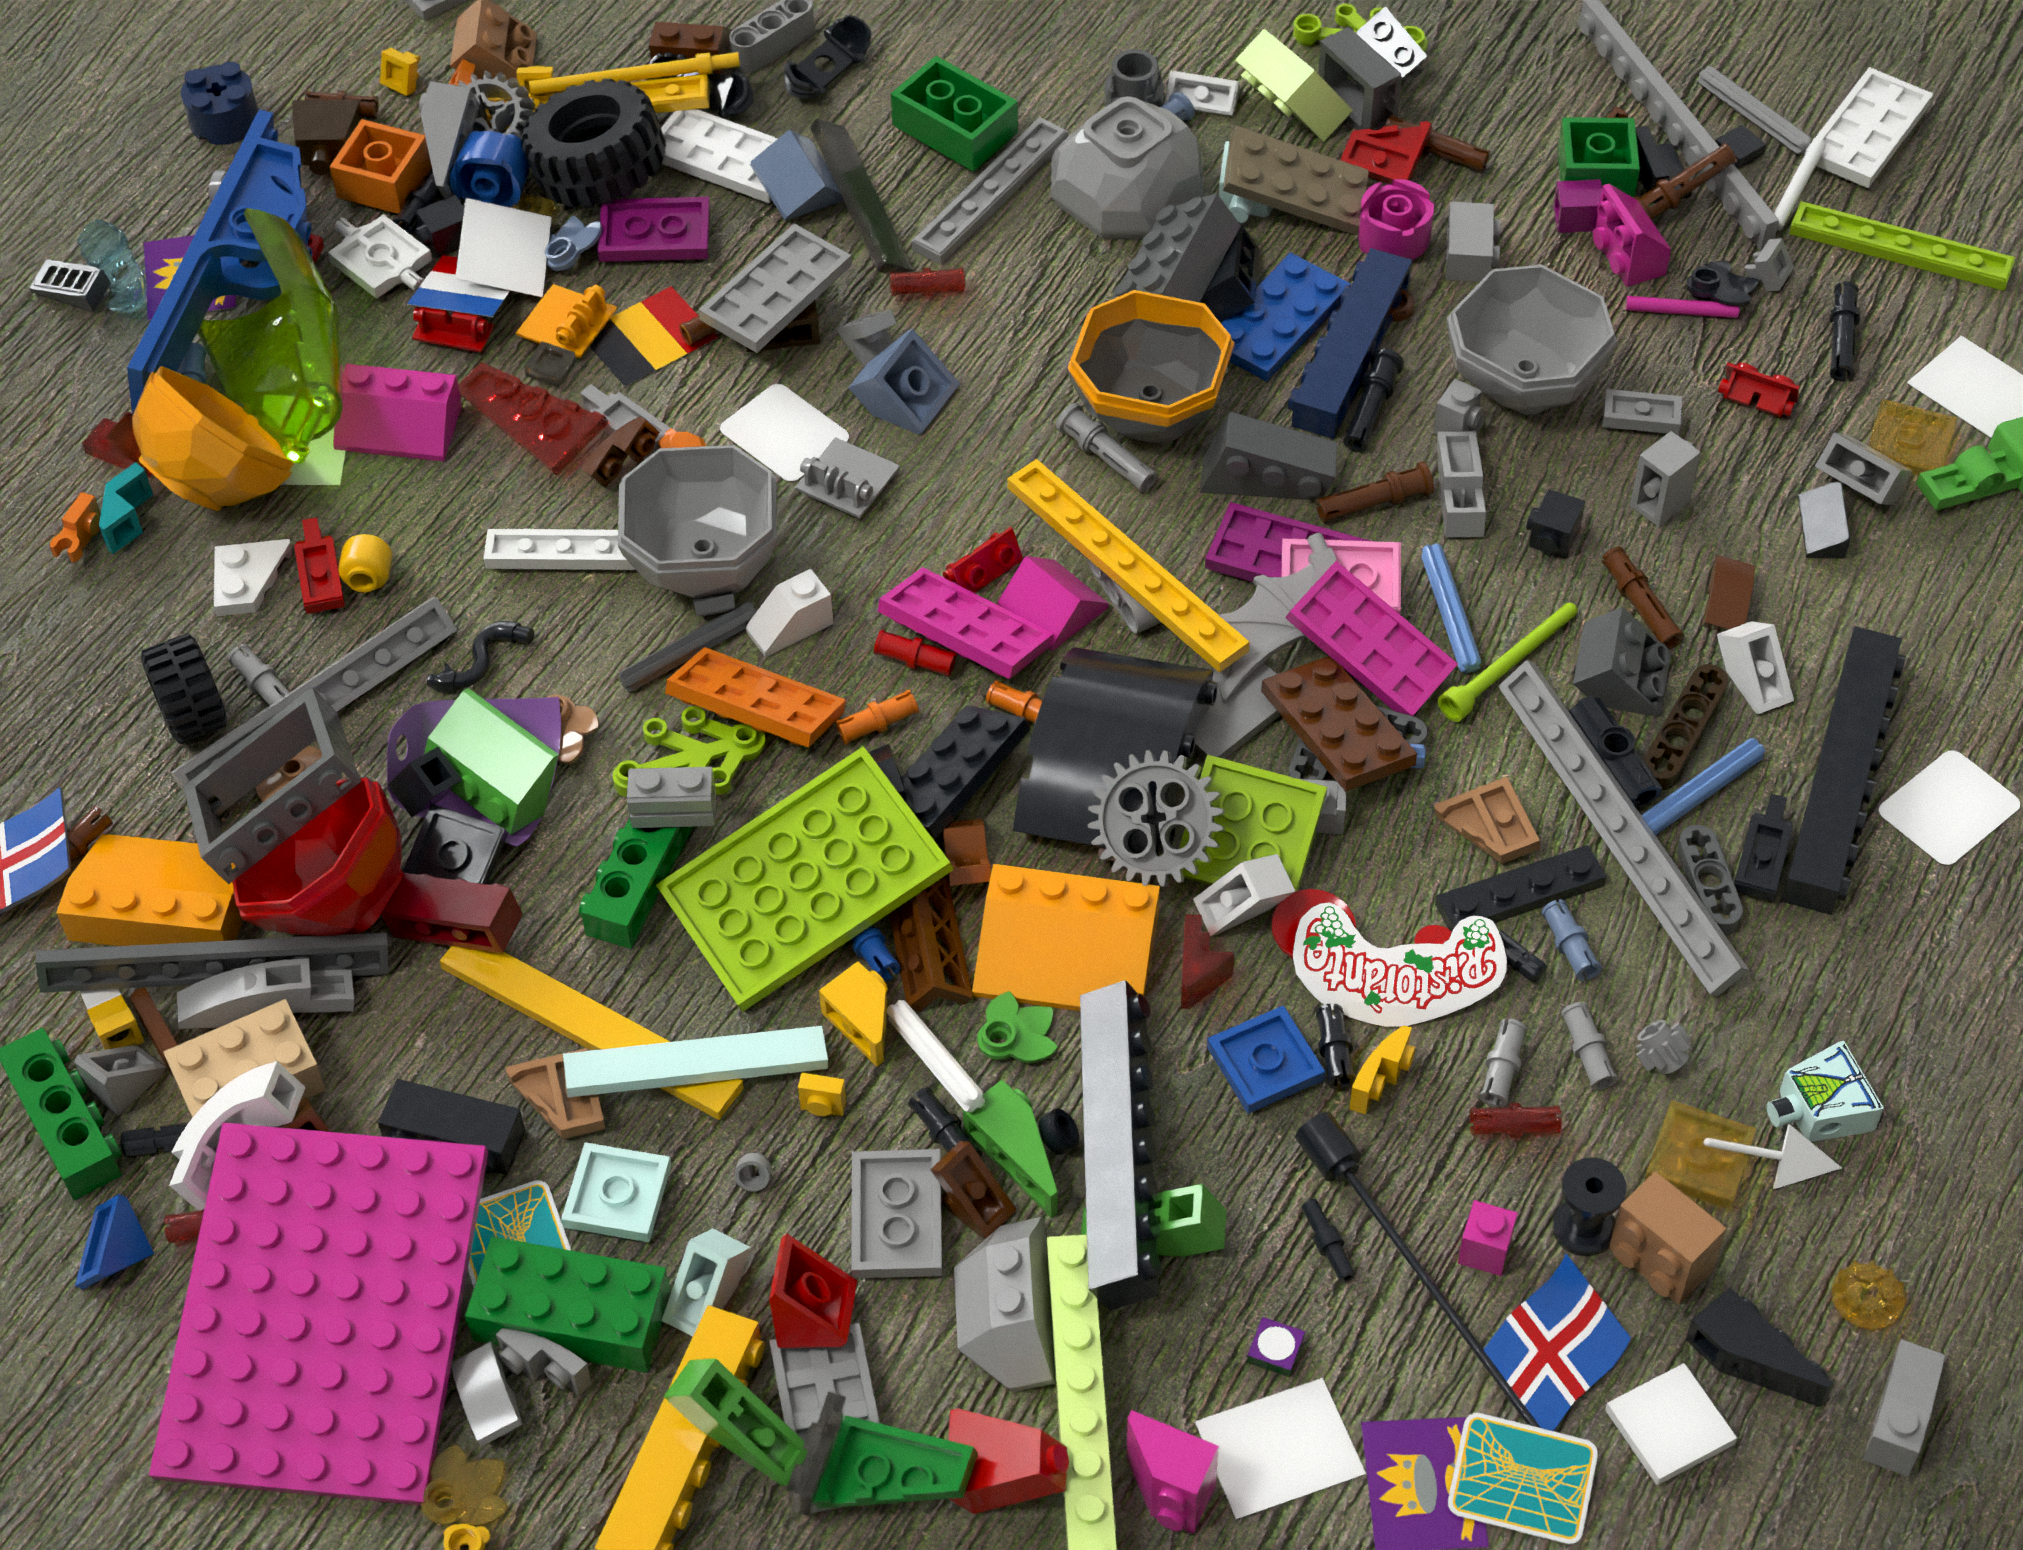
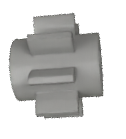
(1663, 1047)

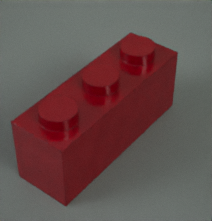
(452, 912)

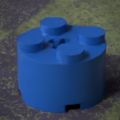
(491, 168)

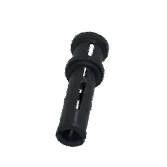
(1376, 388)

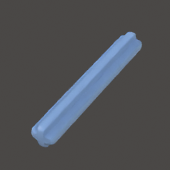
(1451, 608)
(1704, 785)

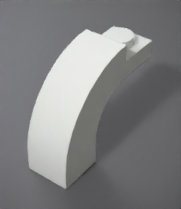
(258, 1098)

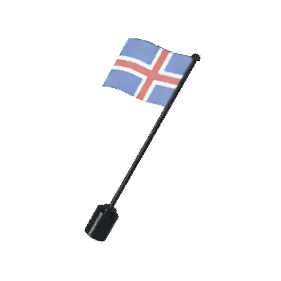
(1546, 1348)

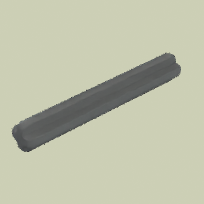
(686, 647)

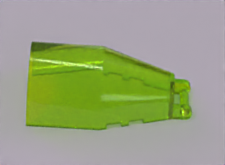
(289, 353)

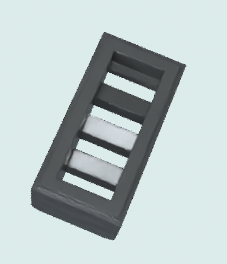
(88, 298)

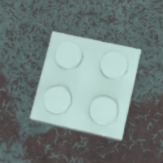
(616, 1192)

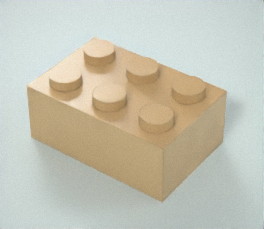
(223, 1054)

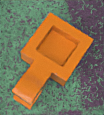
(80, 525)

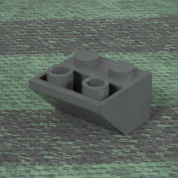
(1622, 664)

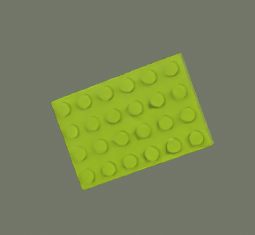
(804, 878)

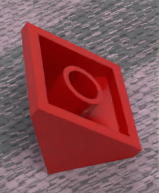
(809, 1298)

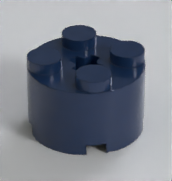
(219, 103)

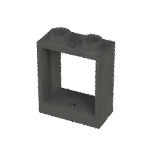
(1349, 53)

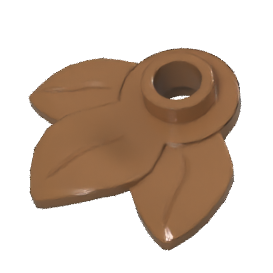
(574, 724)

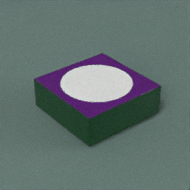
(1275, 1346)

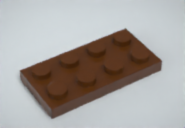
(1338, 723)

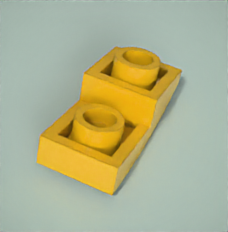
(1381, 1067)

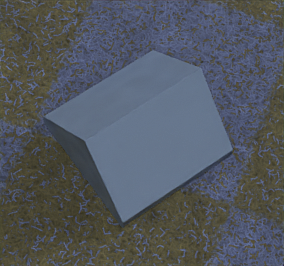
(796, 176)

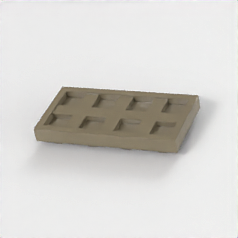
(1295, 179)

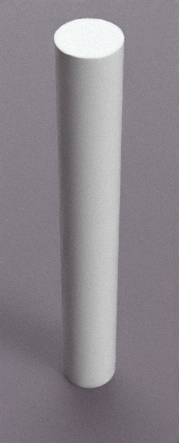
(1799, 181)

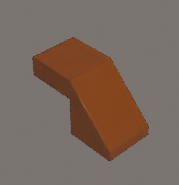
(967, 851)

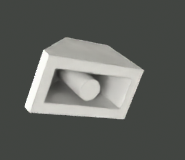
(791, 613)
(1756, 665)
(1244, 893)

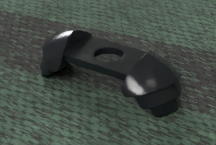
(844, 45)
(729, 94)

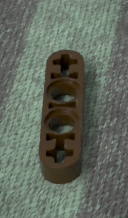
(1682, 725)

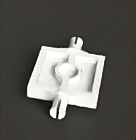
(379, 255)

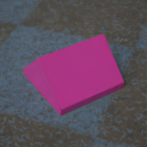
(1051, 598)

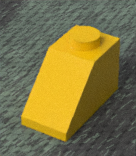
(857, 1008)

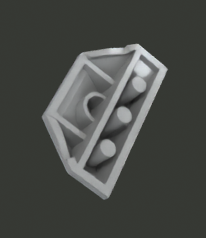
(1006, 1306)

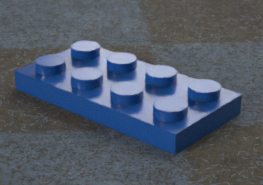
(1284, 315)

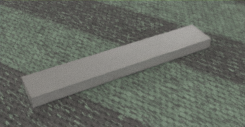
(989, 191)

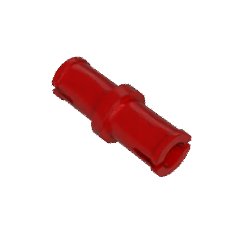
(915, 653)

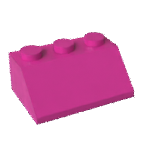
(397, 412)

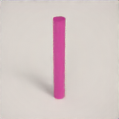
(1679, 306)

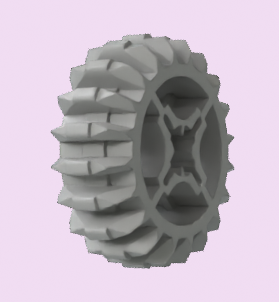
(513, 112)

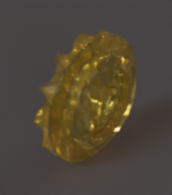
(1871, 1312)

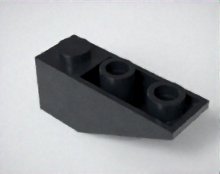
(1747, 1347)

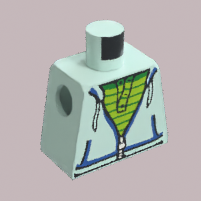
(1827, 1097)

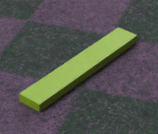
(1902, 245)

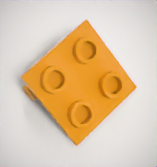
(568, 318)

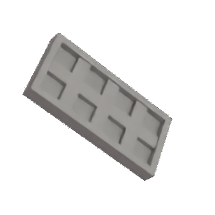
(775, 287)
(811, 1372)

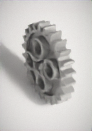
(1194, 813)

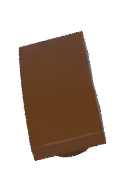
(631, 441)
(1728, 594)

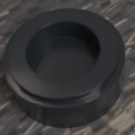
(1058, 1131)

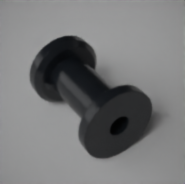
(1591, 1194)

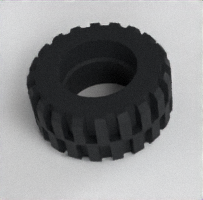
(594, 143)

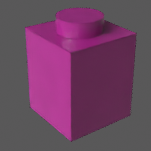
(1576, 205)

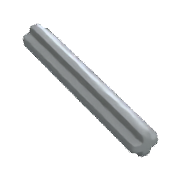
(1754, 110)

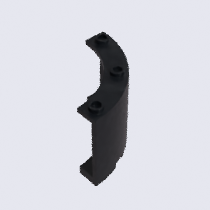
(1098, 717)

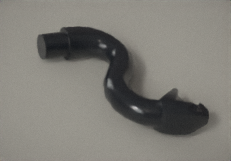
(450, 681)

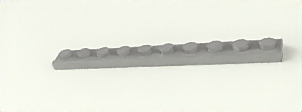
(1676, 120)
(1624, 830)

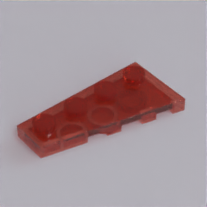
(532, 417)

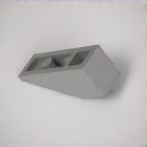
(447, 120)
(1904, 1408)

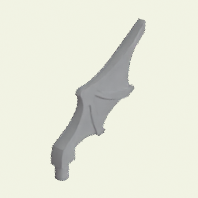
(1264, 615)

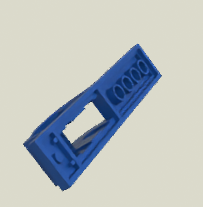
(260, 178)

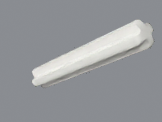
(935, 1056)

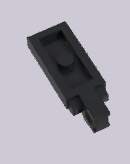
(1764, 851)

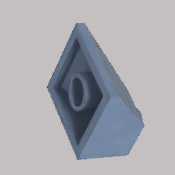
(905, 384)

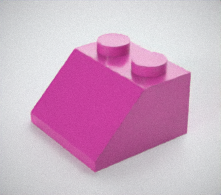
(1171, 1471)

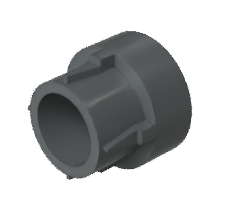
(1135, 75)

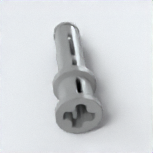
(1095, 438)

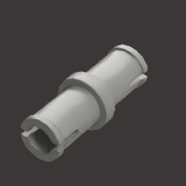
(259, 677)
(1589, 1046)
(1503, 1062)

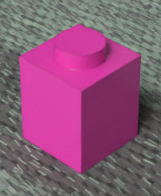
(1487, 1237)

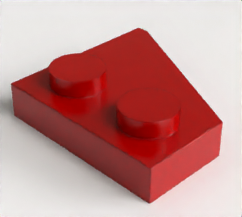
(1387, 151)

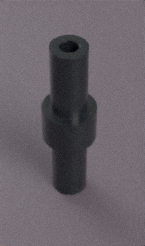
(1328, 1240)

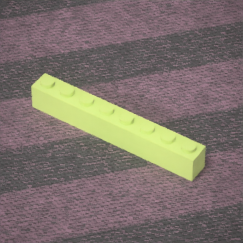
(1080, 1396)

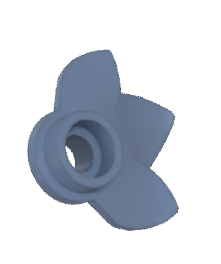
(570, 242)

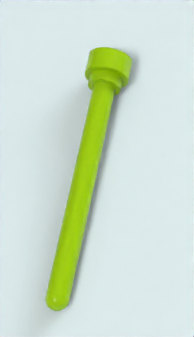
(1459, 701)

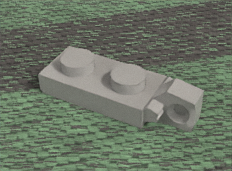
(619, 411)

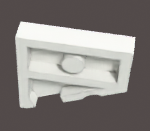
(245, 574)

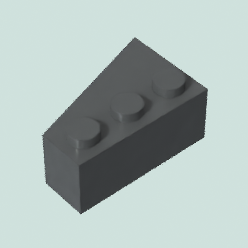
(1267, 461)

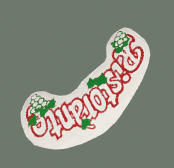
(1397, 982)

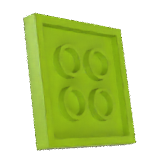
(1261, 818)

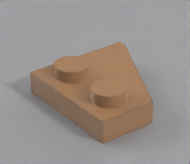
(1491, 820)
(544, 1087)

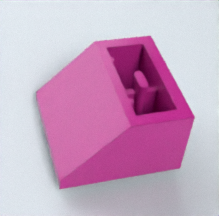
(1629, 238)

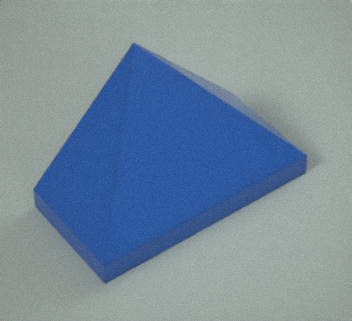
(112, 1242)

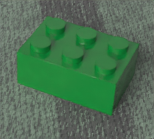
(954, 113)

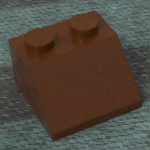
(689, 40)

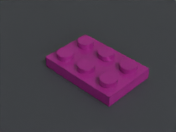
(655, 229)

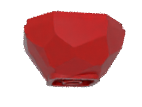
(330, 872)

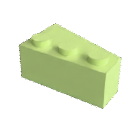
(1293, 84)

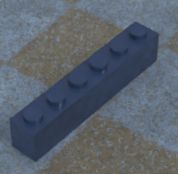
(1351, 340)

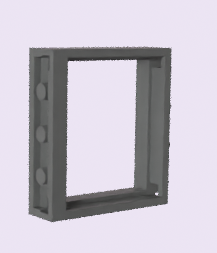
(251, 763)

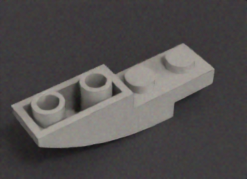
(257, 986)

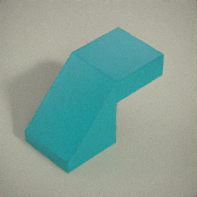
(118, 513)

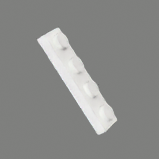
(554, 549)

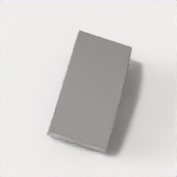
(538, 1355)
(485, 1394)

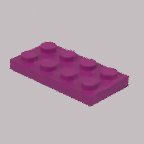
(1252, 539)

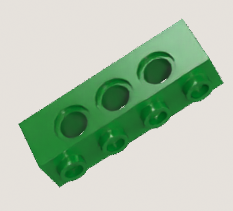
(623, 918)
(80, 1166)

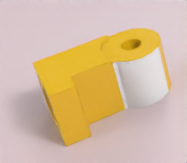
(110, 1016)

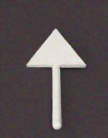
(1798, 1158)

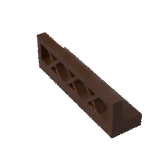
(921, 954)

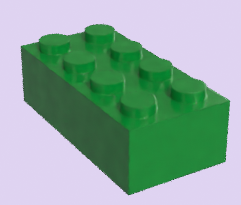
(583, 1301)

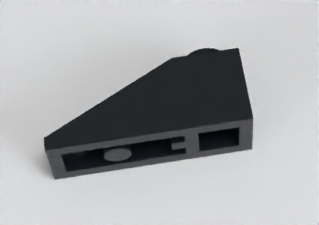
(1235, 279)

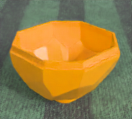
(204, 443)

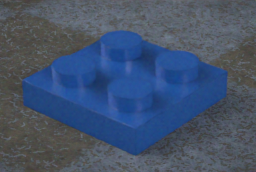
(1265, 1059)

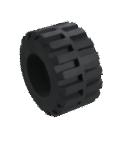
(184, 688)

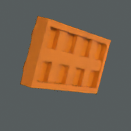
(755, 697)

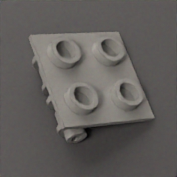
(846, 477)

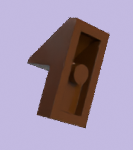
(972, 1190)

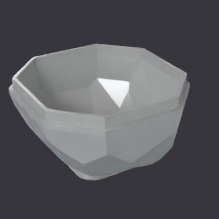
(1126, 168)
(1530, 337)
(698, 519)

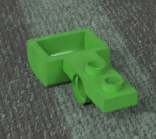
(1977, 471)

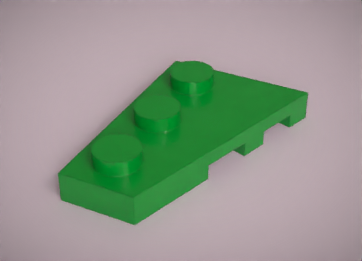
(892, 1465)

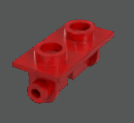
(455, 331)
(1774, 391)
(985, 562)

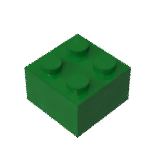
(1599, 150)

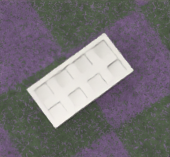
(1870, 126)
(715, 150)

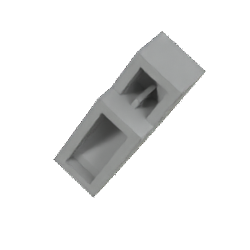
(1461, 484)

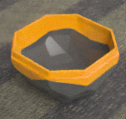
(1150, 364)

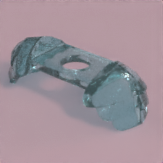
(108, 249)

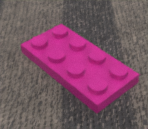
(965, 622)
(1371, 640)

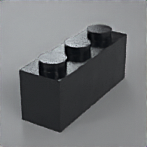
(450, 1117)

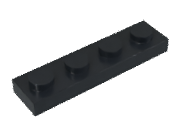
(1523, 888)

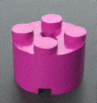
(1396, 219)

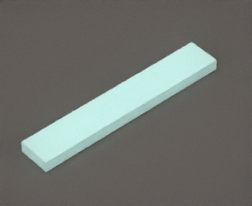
(695, 1061)

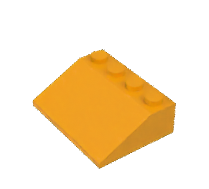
(147, 895)
(1063, 936)

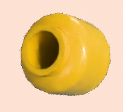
(365, 562)

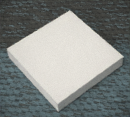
(1670, 1424)

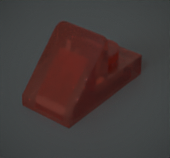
(115, 443)
(1202, 969)

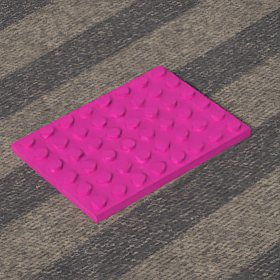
(321, 1314)

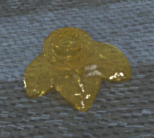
(469, 1486)

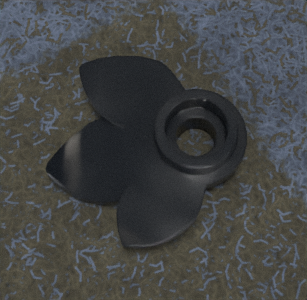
(1717, 282)

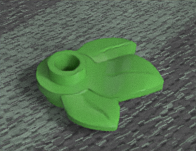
(1021, 1028)

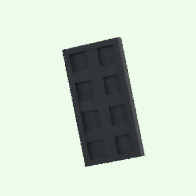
(960, 764)

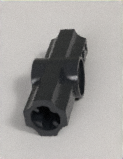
(1617, 751)

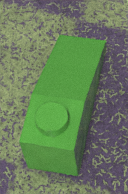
(1011, 1138)
(1188, 1221)
(736, 1418)

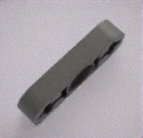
(1713, 863)

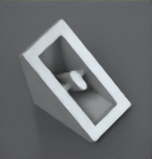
(118, 1075)

